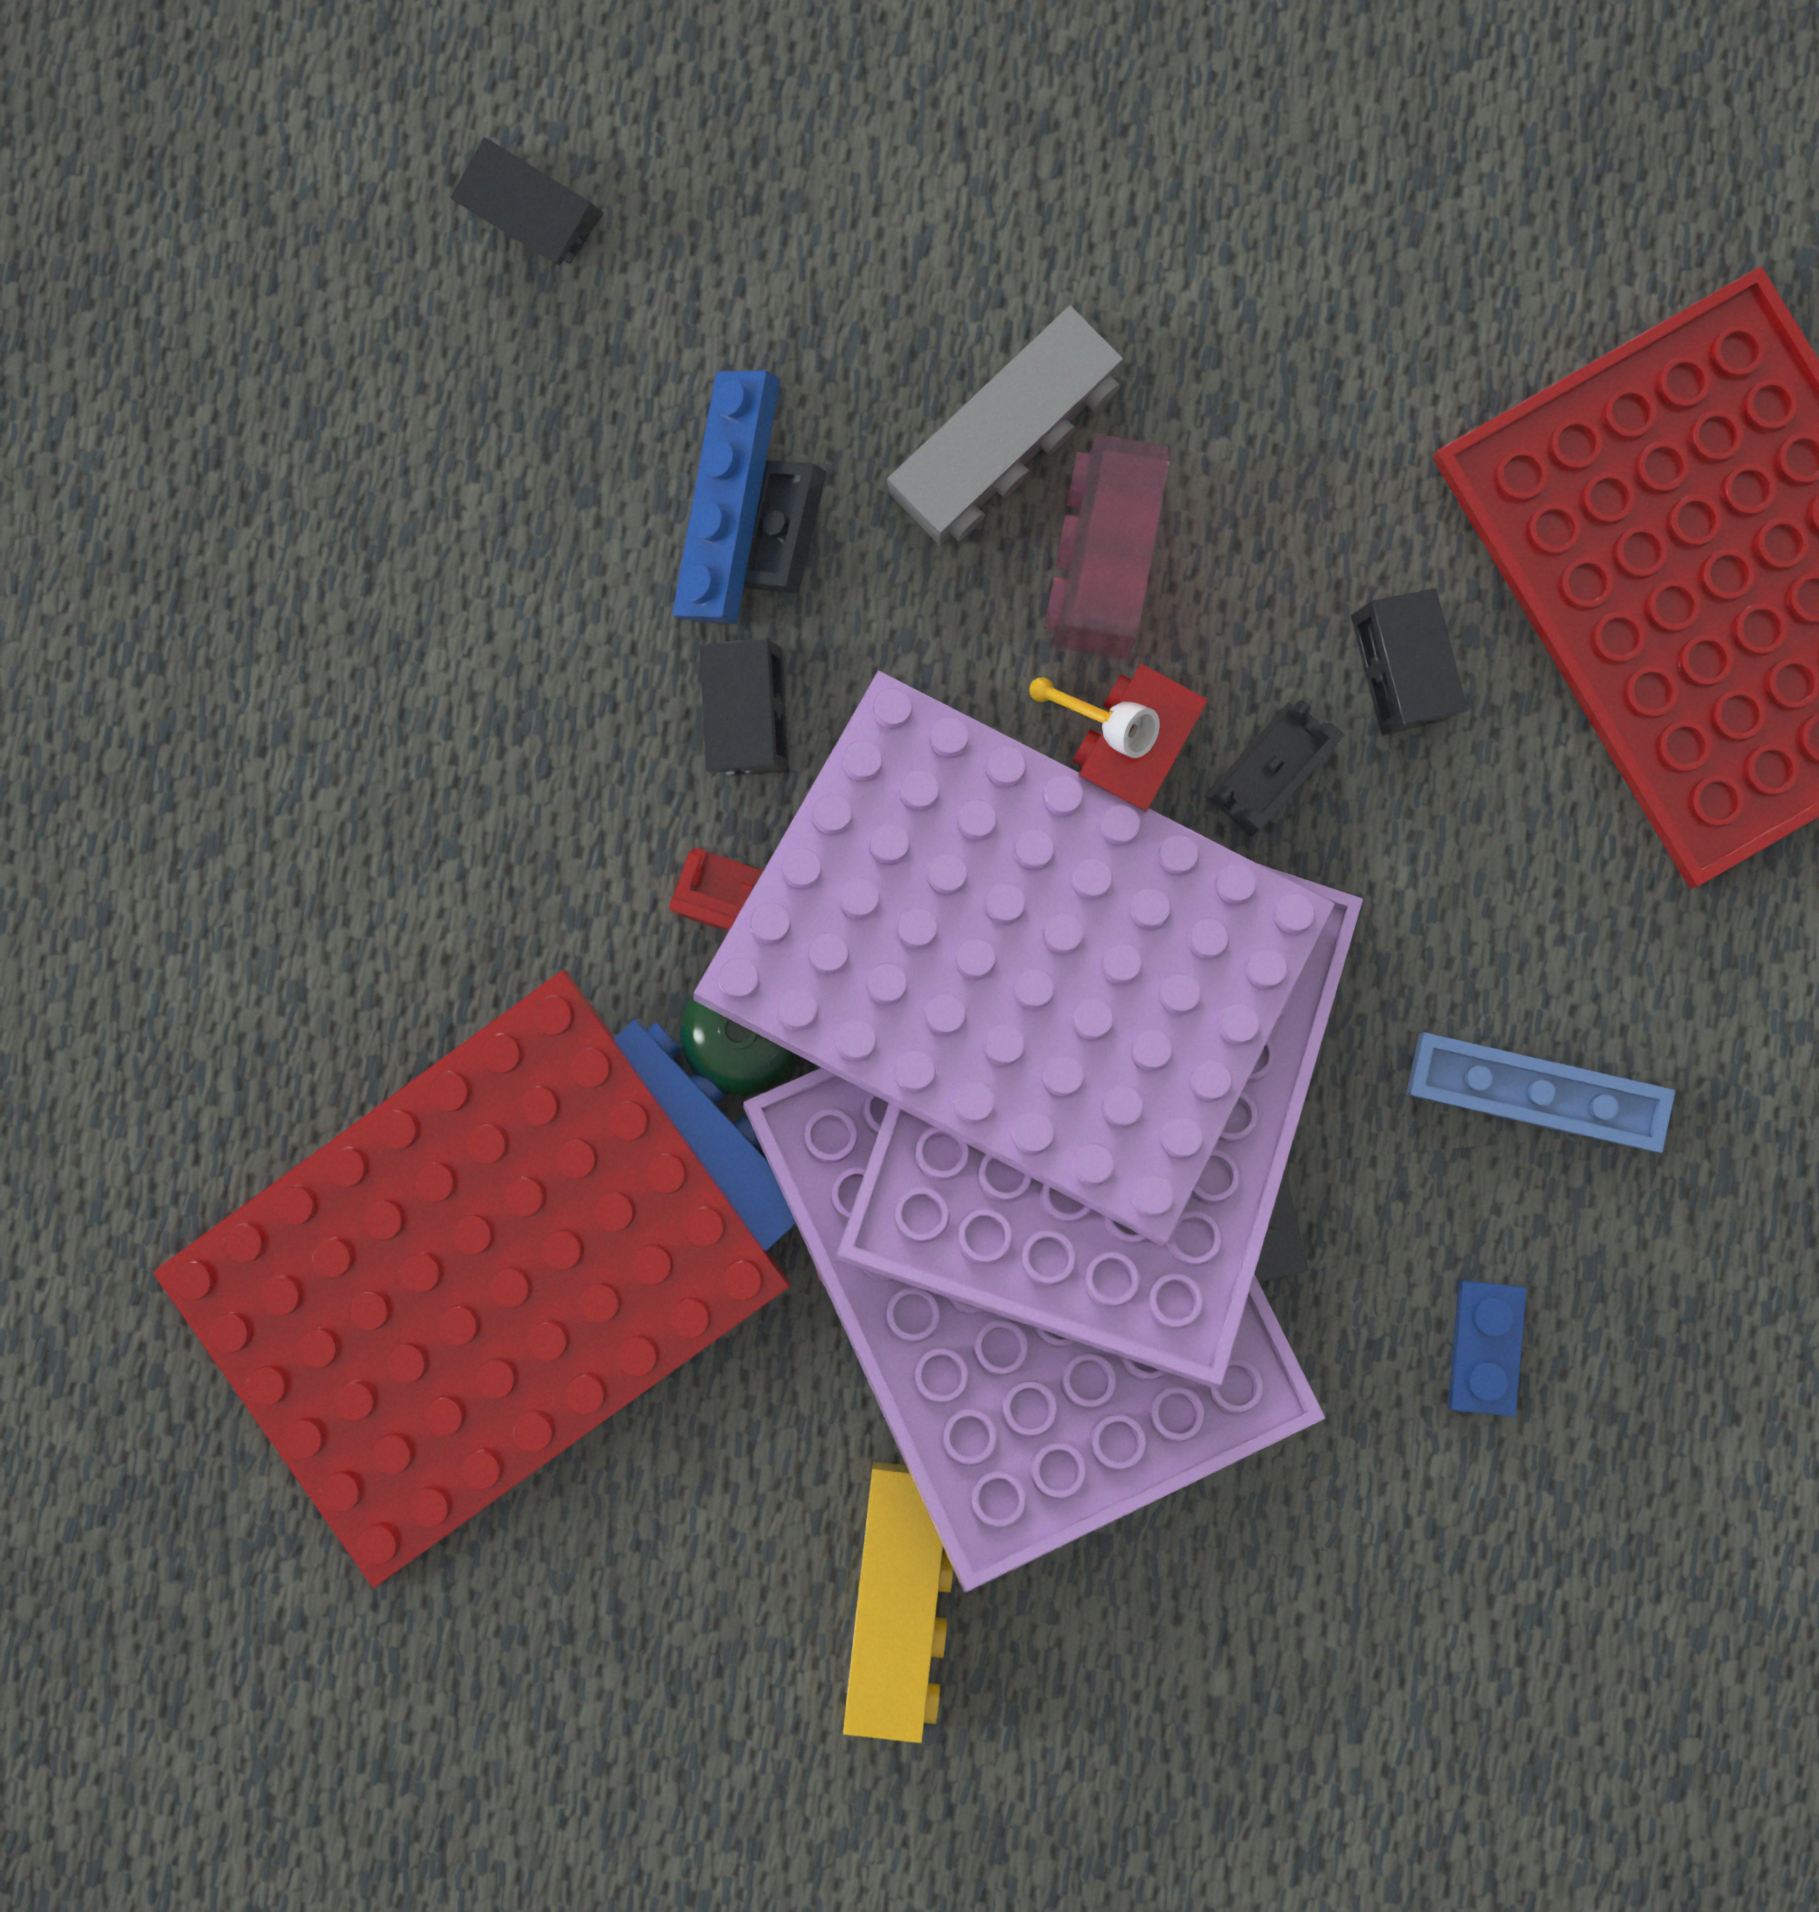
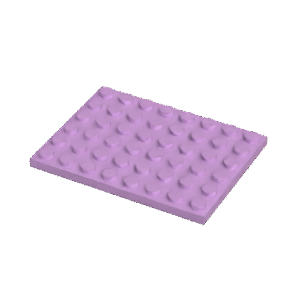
(1016, 956)
(1019, 1249)
(998, 1421)

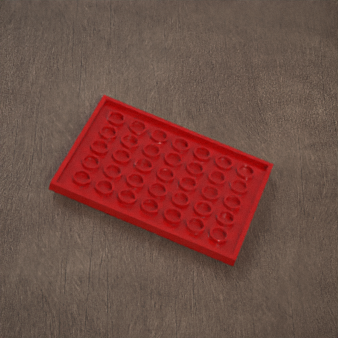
(1673, 562)
(470, 1278)

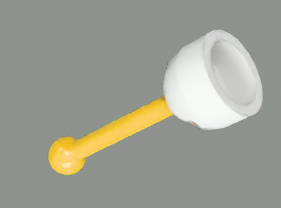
(1115, 723)

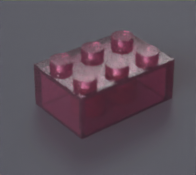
(1107, 546)

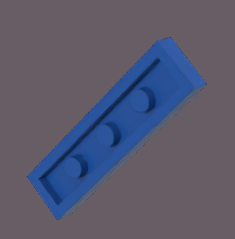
(726, 496)

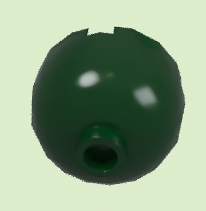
(730, 1053)

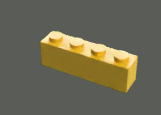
(897, 1613)

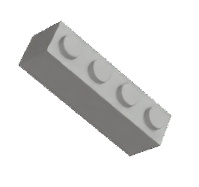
(1006, 426)

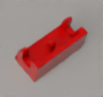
(713, 889)

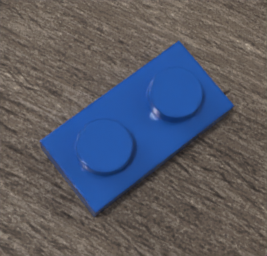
(1487, 1348)

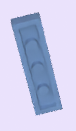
(1540, 1092)

